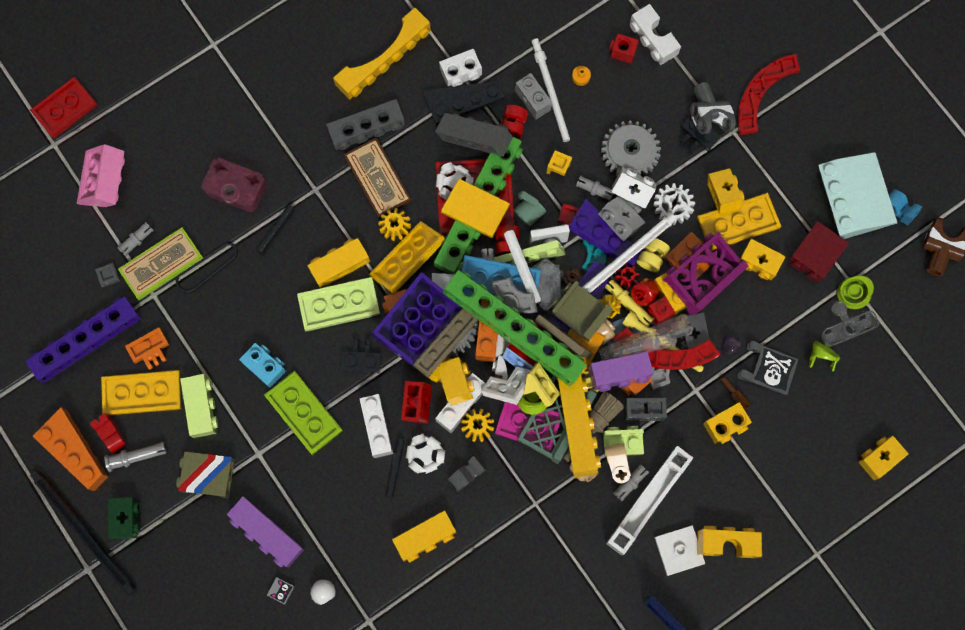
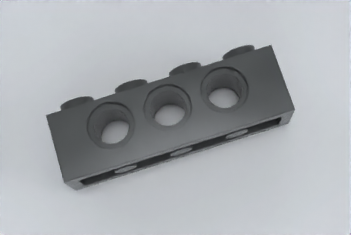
(370, 116)

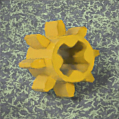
(613, 303)

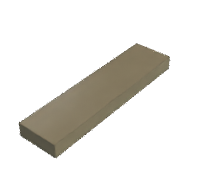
(445, 342)

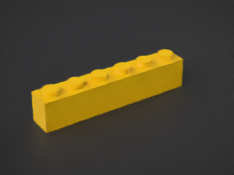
(579, 426)

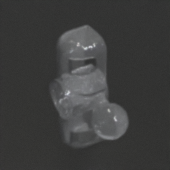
(839, 332)

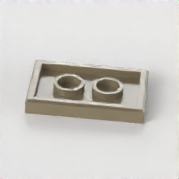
(563, 337)

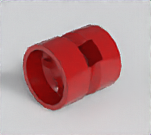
(514, 118)
(502, 246)

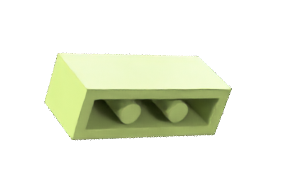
(199, 406)

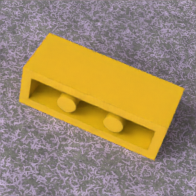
(338, 262)
(424, 537)

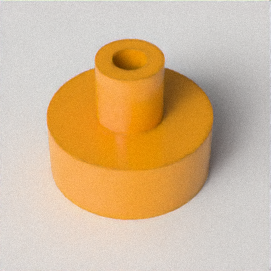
(581, 75)

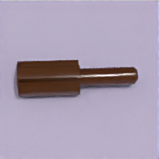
(736, 395)

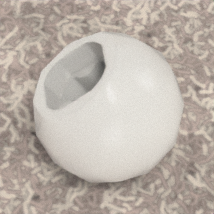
(322, 591)

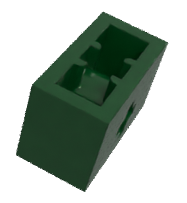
(116, 511)

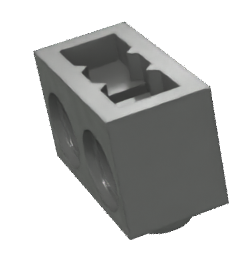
(645, 409)

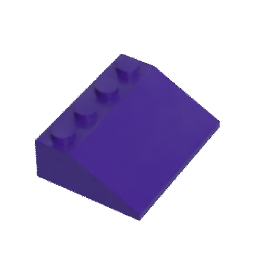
(416, 319)

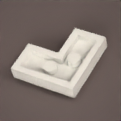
(507, 390)

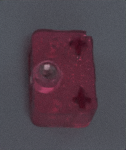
(235, 179)

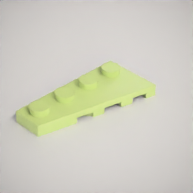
(536, 253)

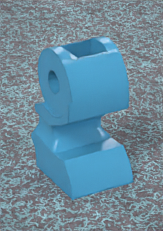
(901, 207)

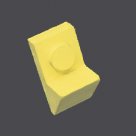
(539, 381)

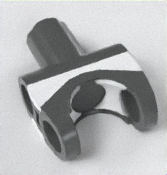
(710, 110)

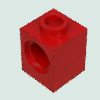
(623, 55)
(660, 311)

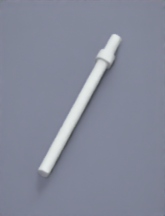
(540, 58)

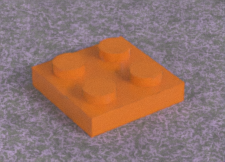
(684, 248)

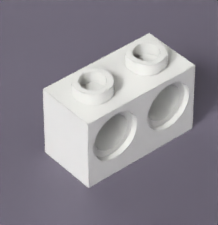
(458, 64)

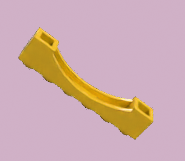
(353, 80)

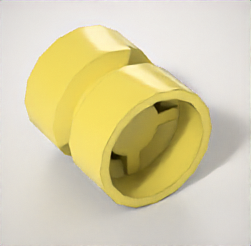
(652, 256)

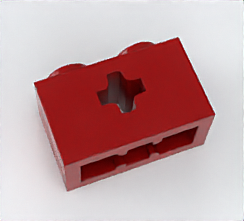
(416, 402)

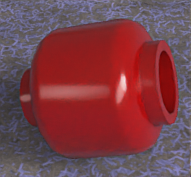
(644, 292)

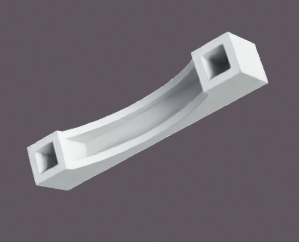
(649, 500)

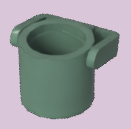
(529, 209)

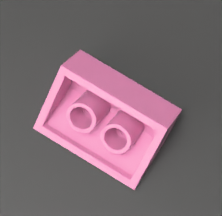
(101, 176)

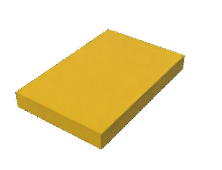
(475, 208)

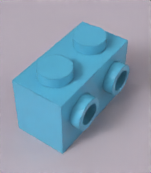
(263, 365)

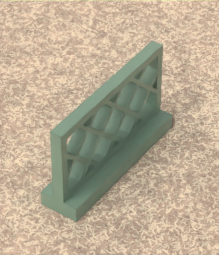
(562, 443)

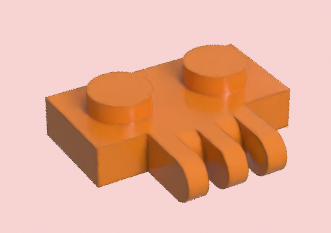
(148, 348)

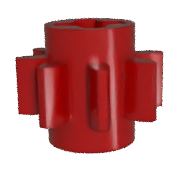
(630, 272)

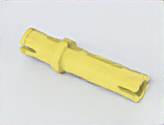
(628, 302)

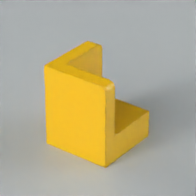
(559, 163)

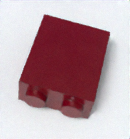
(818, 252)

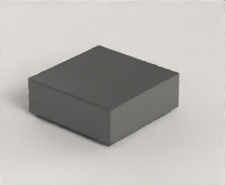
(107, 275)

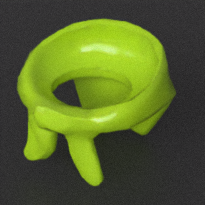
(824, 352)

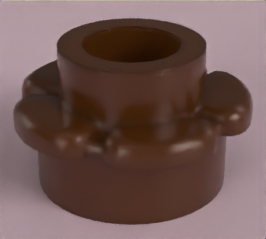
(573, 272)

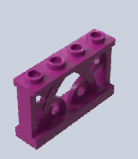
(729, 272)

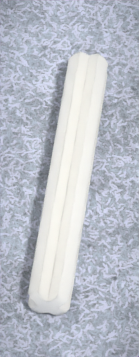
(521, 264)

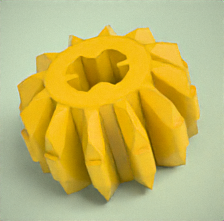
(394, 231)
(470, 422)

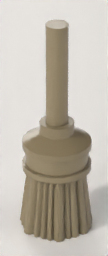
(602, 413)

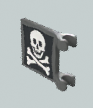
(771, 370)

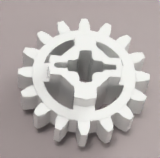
(665, 200)

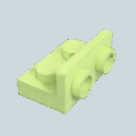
(631, 437)

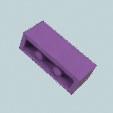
(620, 371)

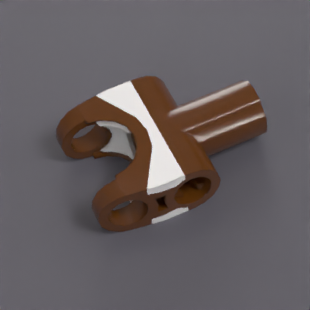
(942, 247)

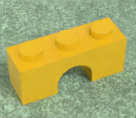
(747, 542)

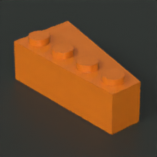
(68, 446)

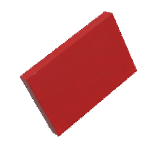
(63, 107)

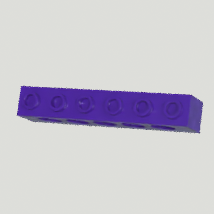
(78, 350)

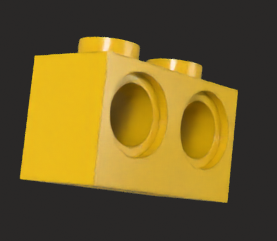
(725, 420)

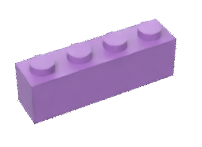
(265, 532)

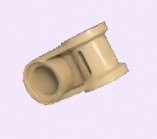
(618, 460)

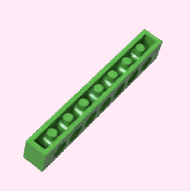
(452, 264)
(486, 315)

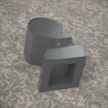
(467, 474)

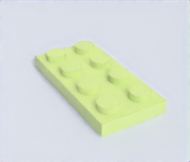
(338, 304)

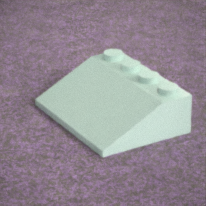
(857, 194)

